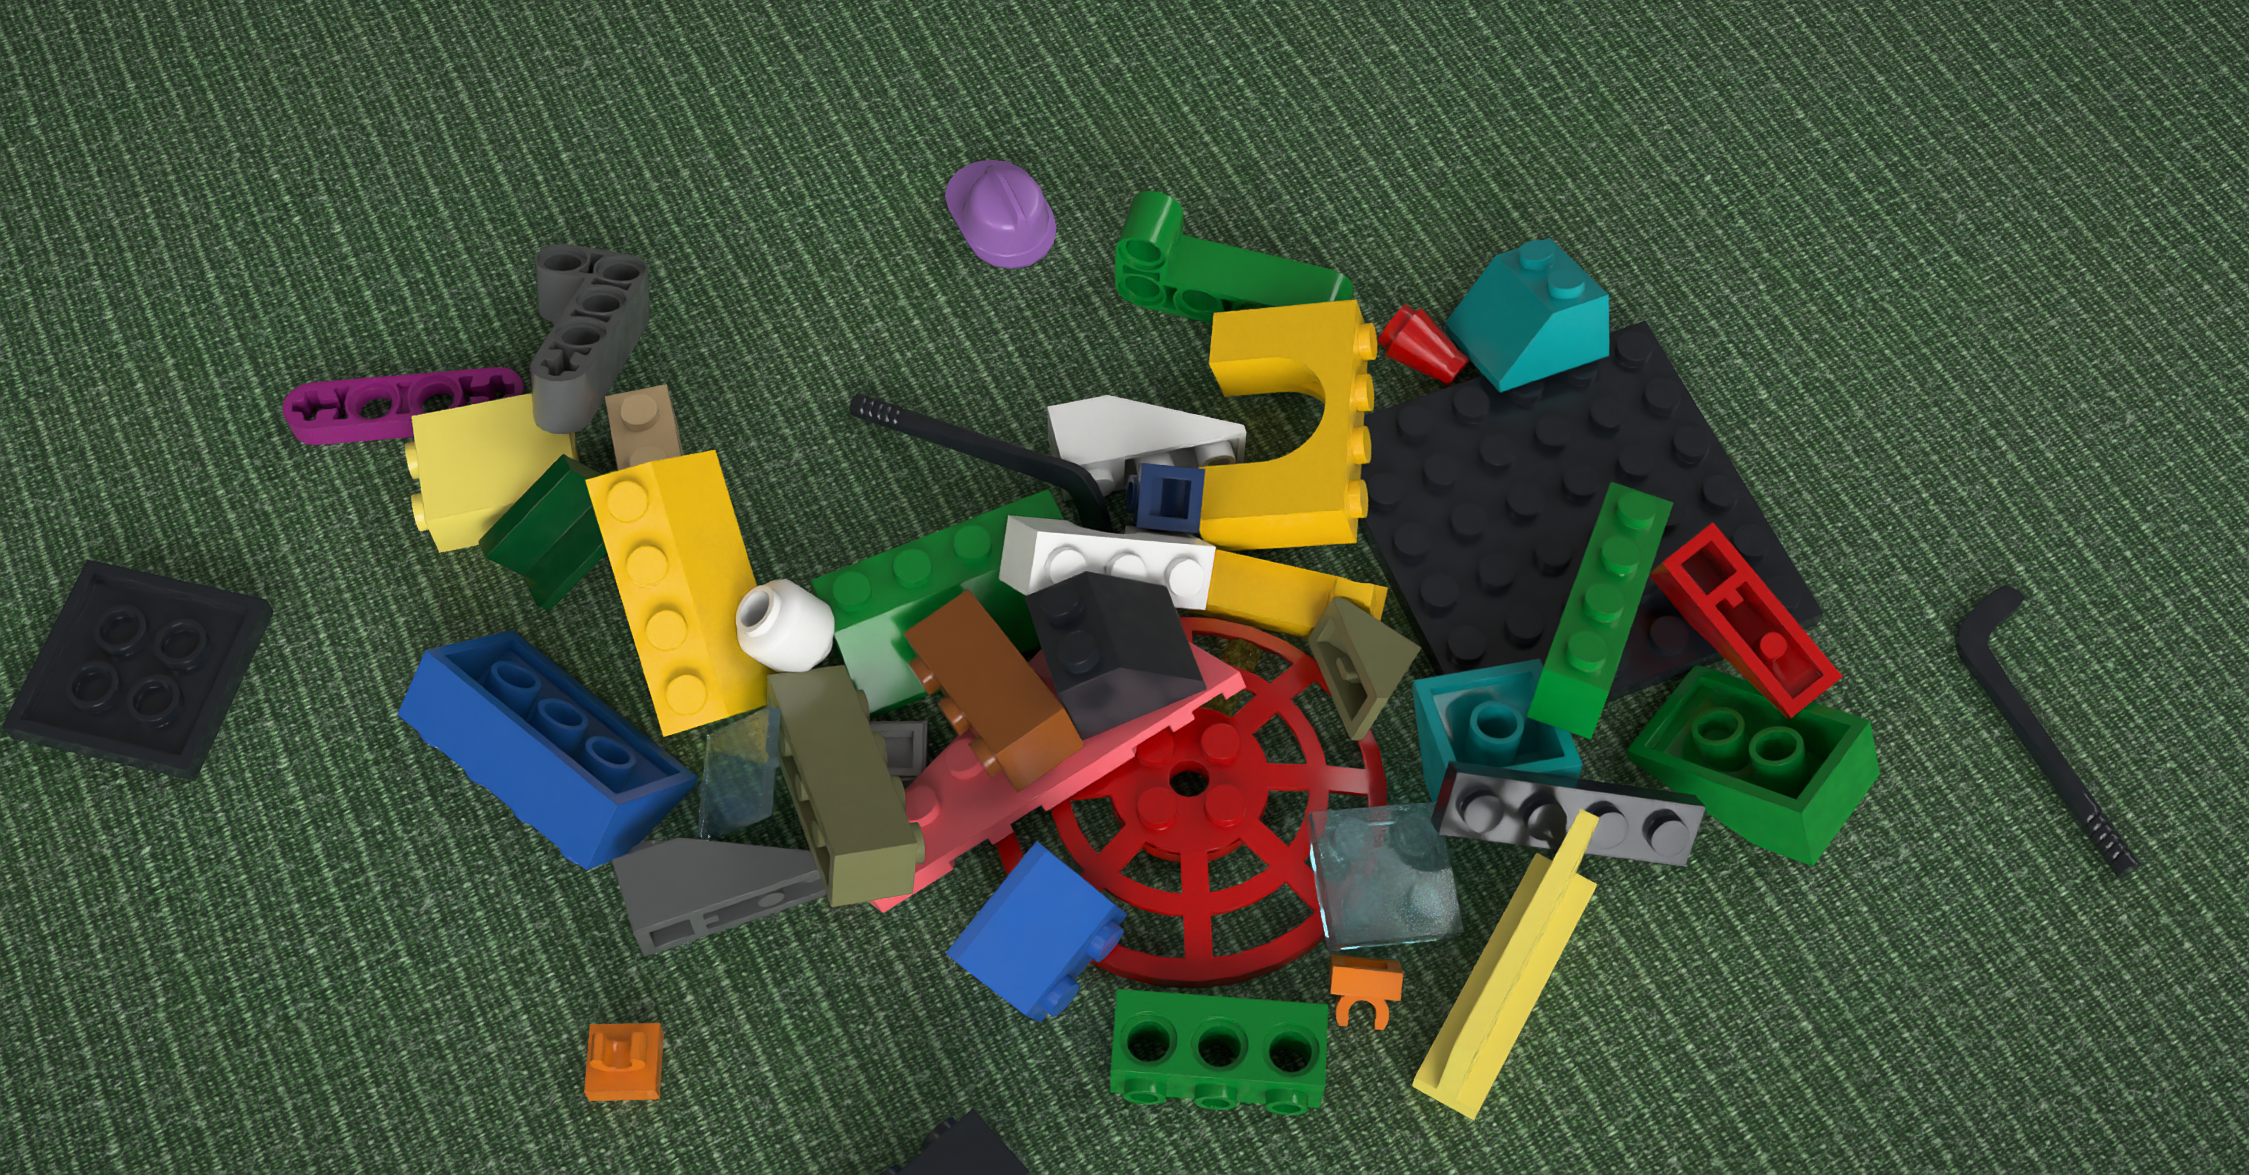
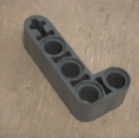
(599, 317)

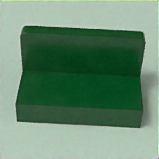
(549, 533)

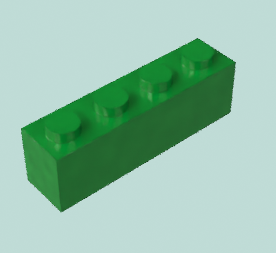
(1600, 611)

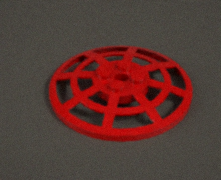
(1215, 821)

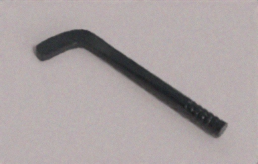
(1050, 469)
(1977, 657)

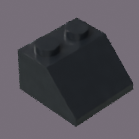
(1113, 649)

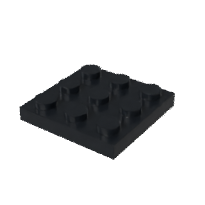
(139, 670)

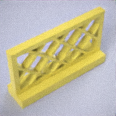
(1509, 976)

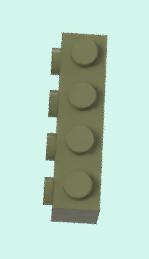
(843, 787)

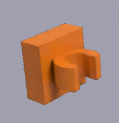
(1366, 980)
(624, 1061)

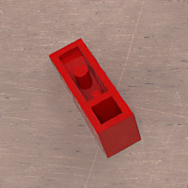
(1744, 621)

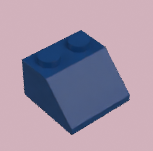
(1039, 935)

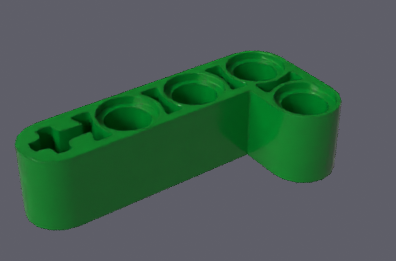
(1201, 277)

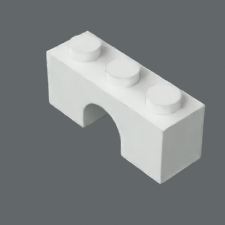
(1052, 550)

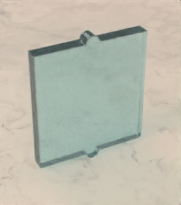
(739, 774)

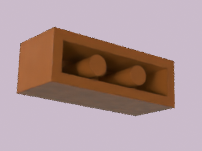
(991, 692)

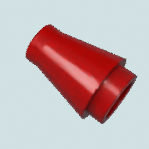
(1421, 345)

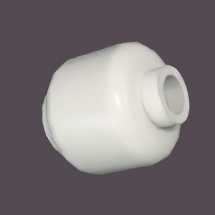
(785, 626)

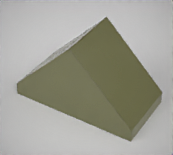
(1359, 662)

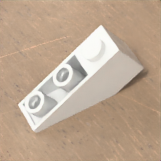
(1117, 434)

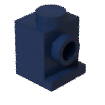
(1166, 497)

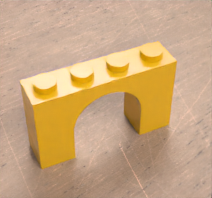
(1316, 489)

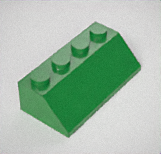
(904, 585)

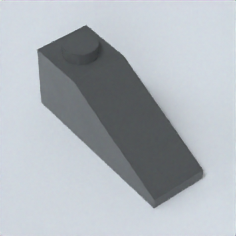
(706, 886)

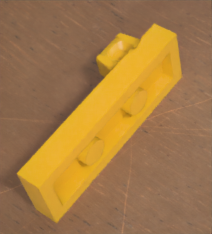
(1280, 595)

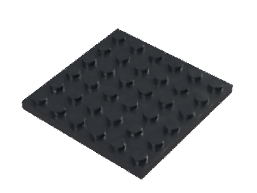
(1496, 493)

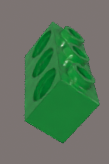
(1245, 1025)

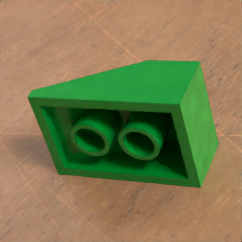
(1754, 768)

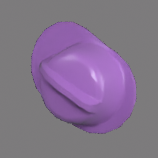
(1001, 213)

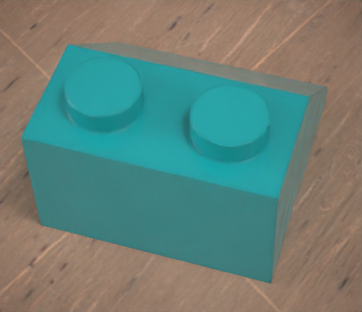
(1531, 316)
(1484, 722)

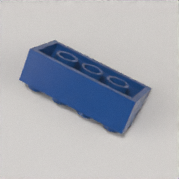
(544, 745)

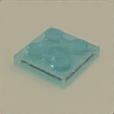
(1382, 876)

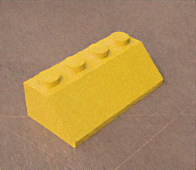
(681, 585)

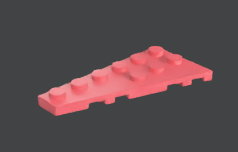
(964, 805)

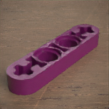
(407, 398)

